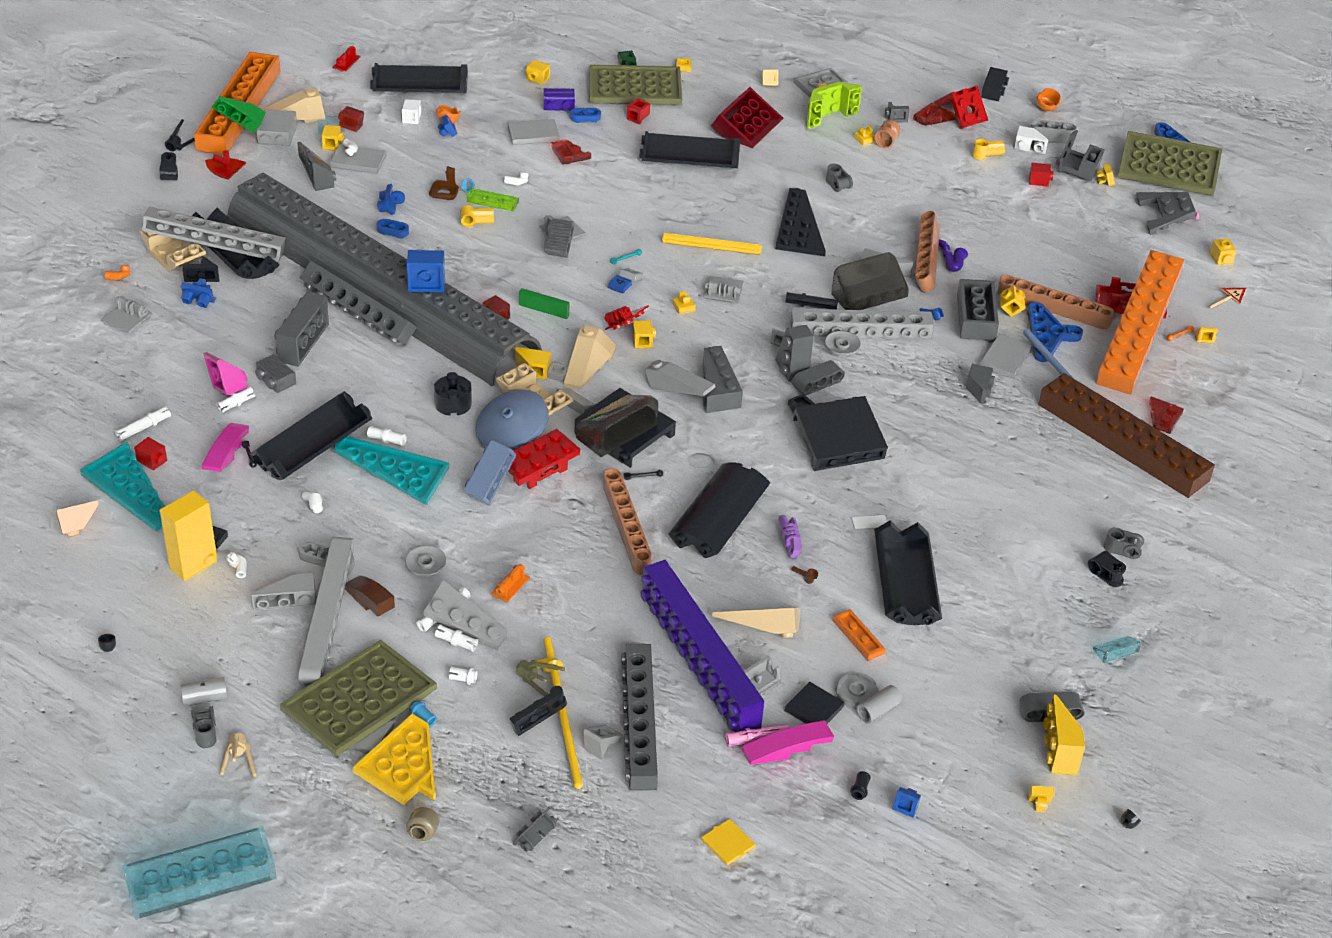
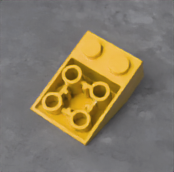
(1063, 739)

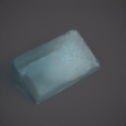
(1117, 648)

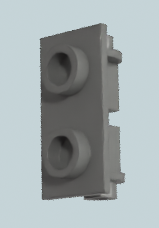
(541, 823)

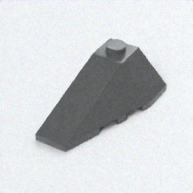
(317, 169)

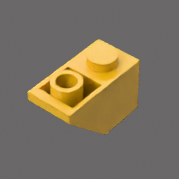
(536, 359)

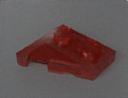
(933, 114)
(1164, 414)

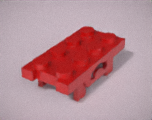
(1114, 295)
(541, 454)

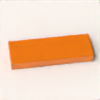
(859, 635)

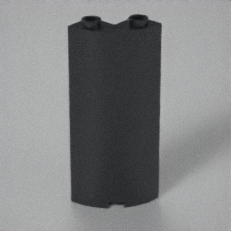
(419, 78)
(690, 150)
(242, 264)
(311, 436)
(719, 508)
(907, 574)

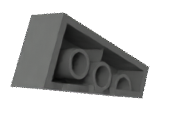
(727, 390)

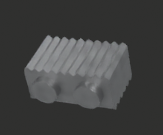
(559, 237)
(275, 373)

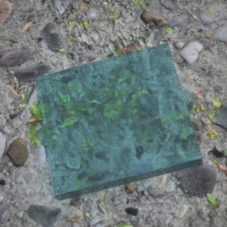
(329, 120)

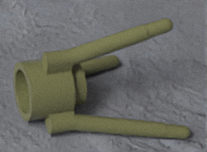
(529, 671)

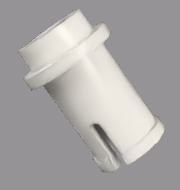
(464, 675)

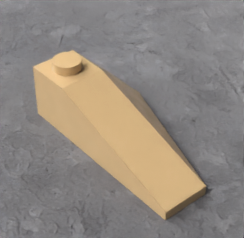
(305, 103)
(588, 356)
(776, 621)

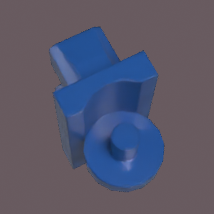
(390, 199)
(199, 291)

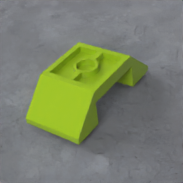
(833, 98)

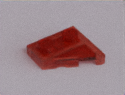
(569, 152)

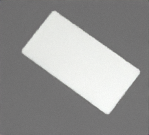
(868, 521)

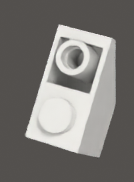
(1031, 140)

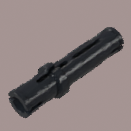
(803, 299)

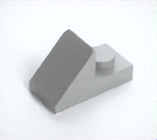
(599, 738)

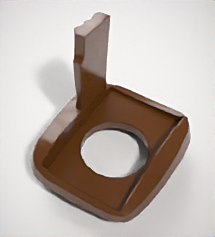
(450, 185)

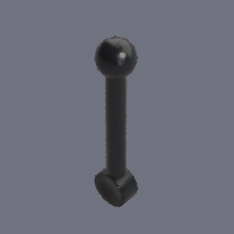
(245, 444)
(627, 476)

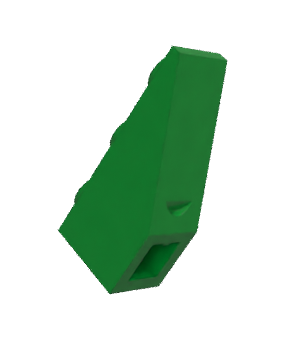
(241, 112)

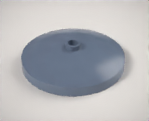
(512, 419)

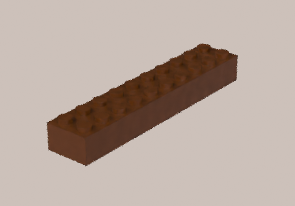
(1126, 435)

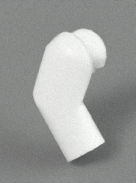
(351, 147)
(516, 180)
(314, 499)
(238, 563)

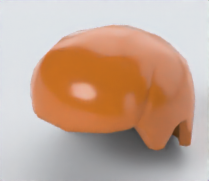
(1048, 99)
(453, 114)

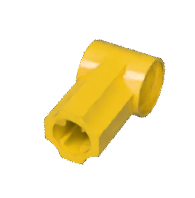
(984, 148)
(472, 216)

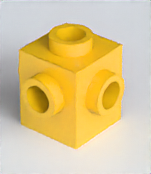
(1012, 300)

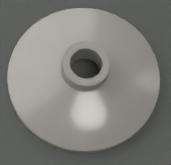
(842, 343)
(425, 560)

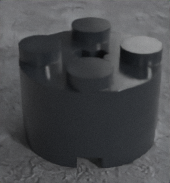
(453, 394)

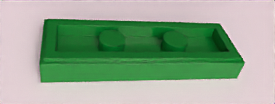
(544, 303)

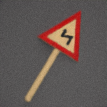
(1234, 293)

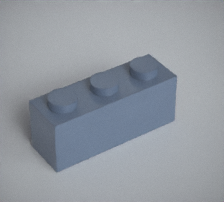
(489, 472)

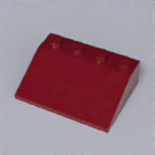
(747, 119)

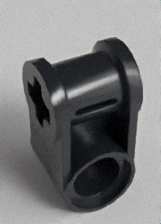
(168, 166)
(1107, 567)

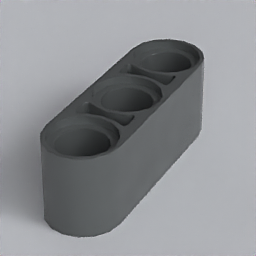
(818, 377)
(1035, 705)

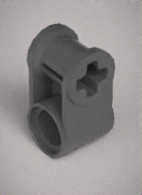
(838, 177)
(1122, 542)
(204, 727)

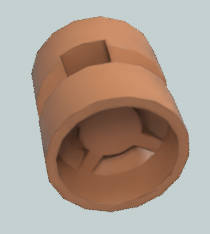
(887, 134)

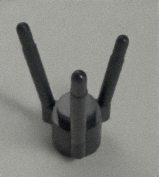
(174, 141)

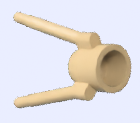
(236, 747)

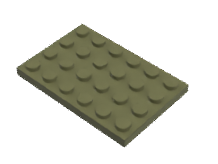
(628, 82)
(1170, 163)
(358, 697)

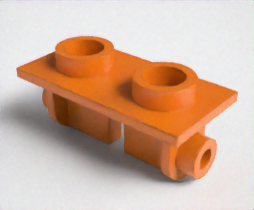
(511, 584)

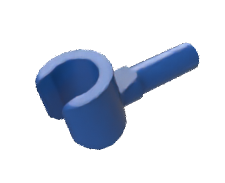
(937, 312)

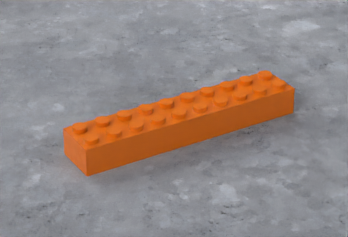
(247, 85)
(1140, 322)

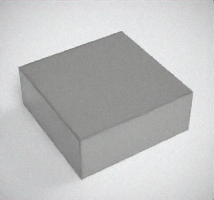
(631, 274)
(557, 371)

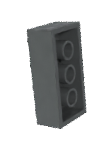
(977, 309)
(302, 328)

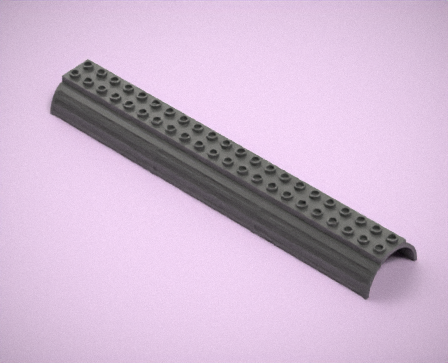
(444, 320)

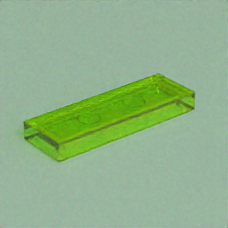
(492, 199)

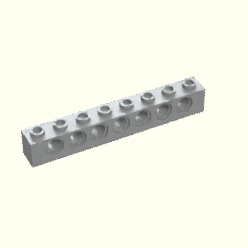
(213, 233)
(866, 322)

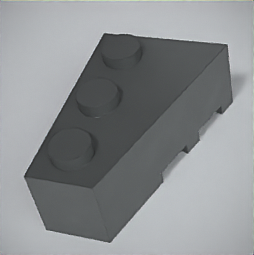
(795, 351)

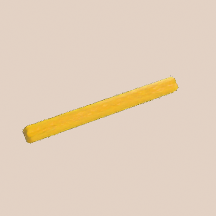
(712, 243)

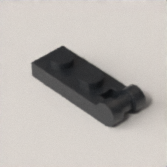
(539, 711)

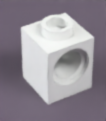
(411, 111)

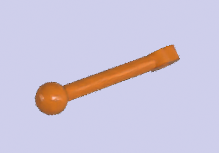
(1190, 329)

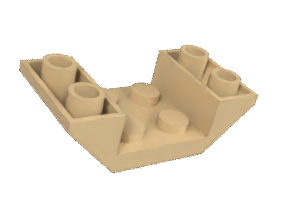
(171, 251)
(524, 378)

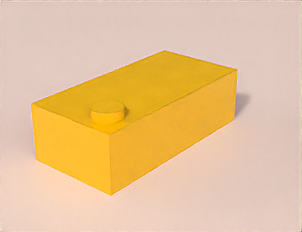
(188, 535)

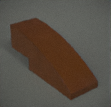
(370, 595)

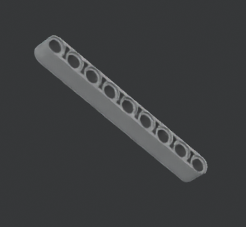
(326, 610)

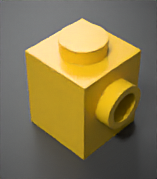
(538, 72)
(332, 137)
(1223, 251)
(643, 334)

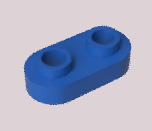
(585, 115)
(392, 228)

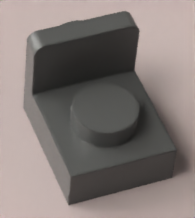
(897, 113)

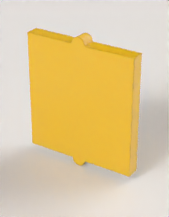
(728, 841)

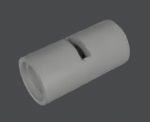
(203, 692)
(879, 704)

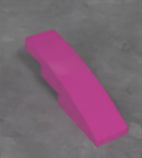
(224, 447)
(787, 741)

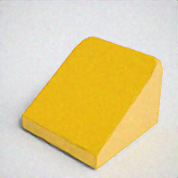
(1206, 334)

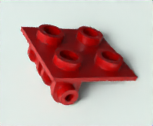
(622, 316)

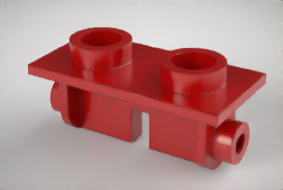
(347, 59)

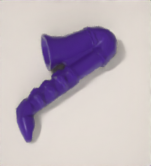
(953, 262)

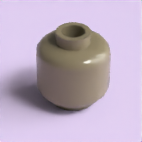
(422, 824)

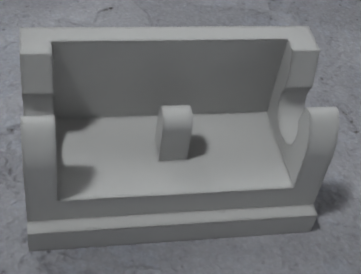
(763, 675)

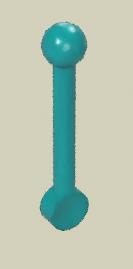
(614, 260)

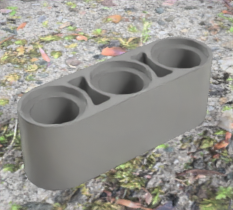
(1054, 131)

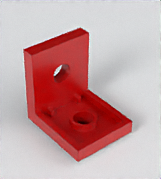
(960, 101)

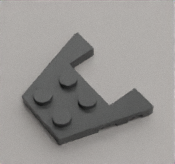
(1172, 206)

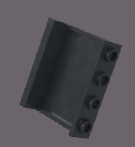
(841, 433)
(626, 452)

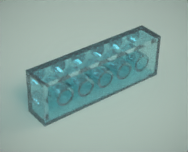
(199, 872)

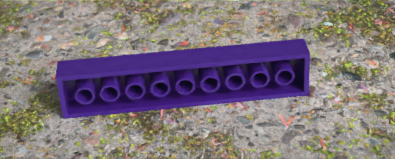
(702, 647)

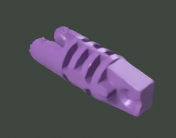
(790, 536)

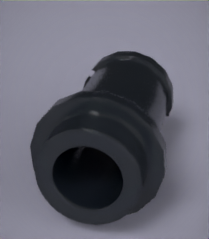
(859, 789)

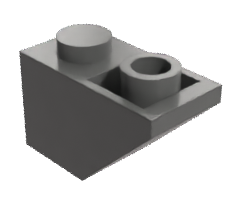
(979, 381)

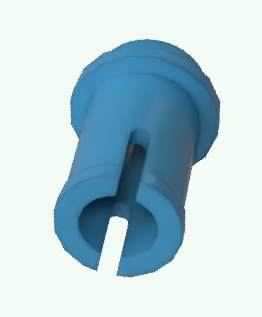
(420, 710)

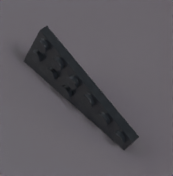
(798, 226)

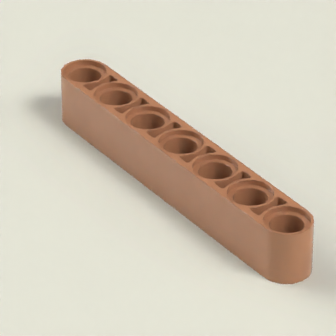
(927, 251)
(1060, 302)
(627, 520)

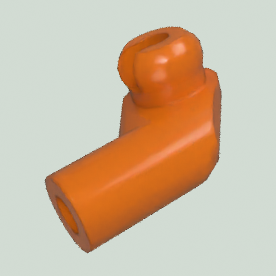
(118, 275)

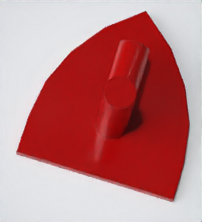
(224, 166)

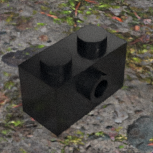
(995, 84)

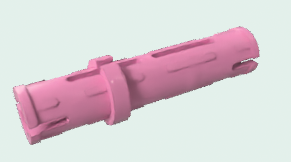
(750, 735)

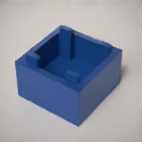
(426, 270)

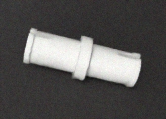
(235, 399)
(386, 436)
(456, 638)

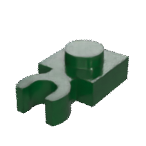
(627, 58)

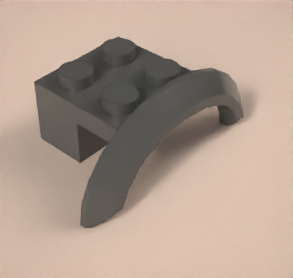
(1078, 163)

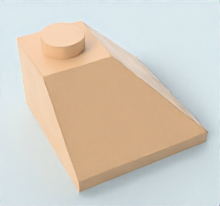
(75, 517)

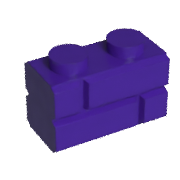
(559, 99)

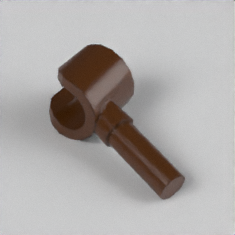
(809, 575)

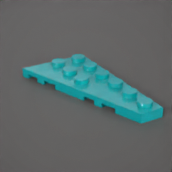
(404, 470)
(127, 483)

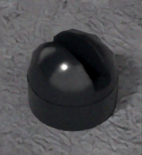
(107, 642)
(1131, 818)

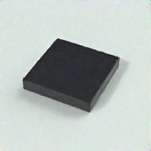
(814, 705)

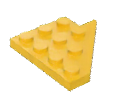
(401, 762)

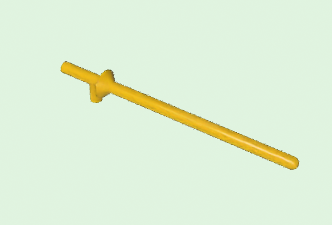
(566, 729)

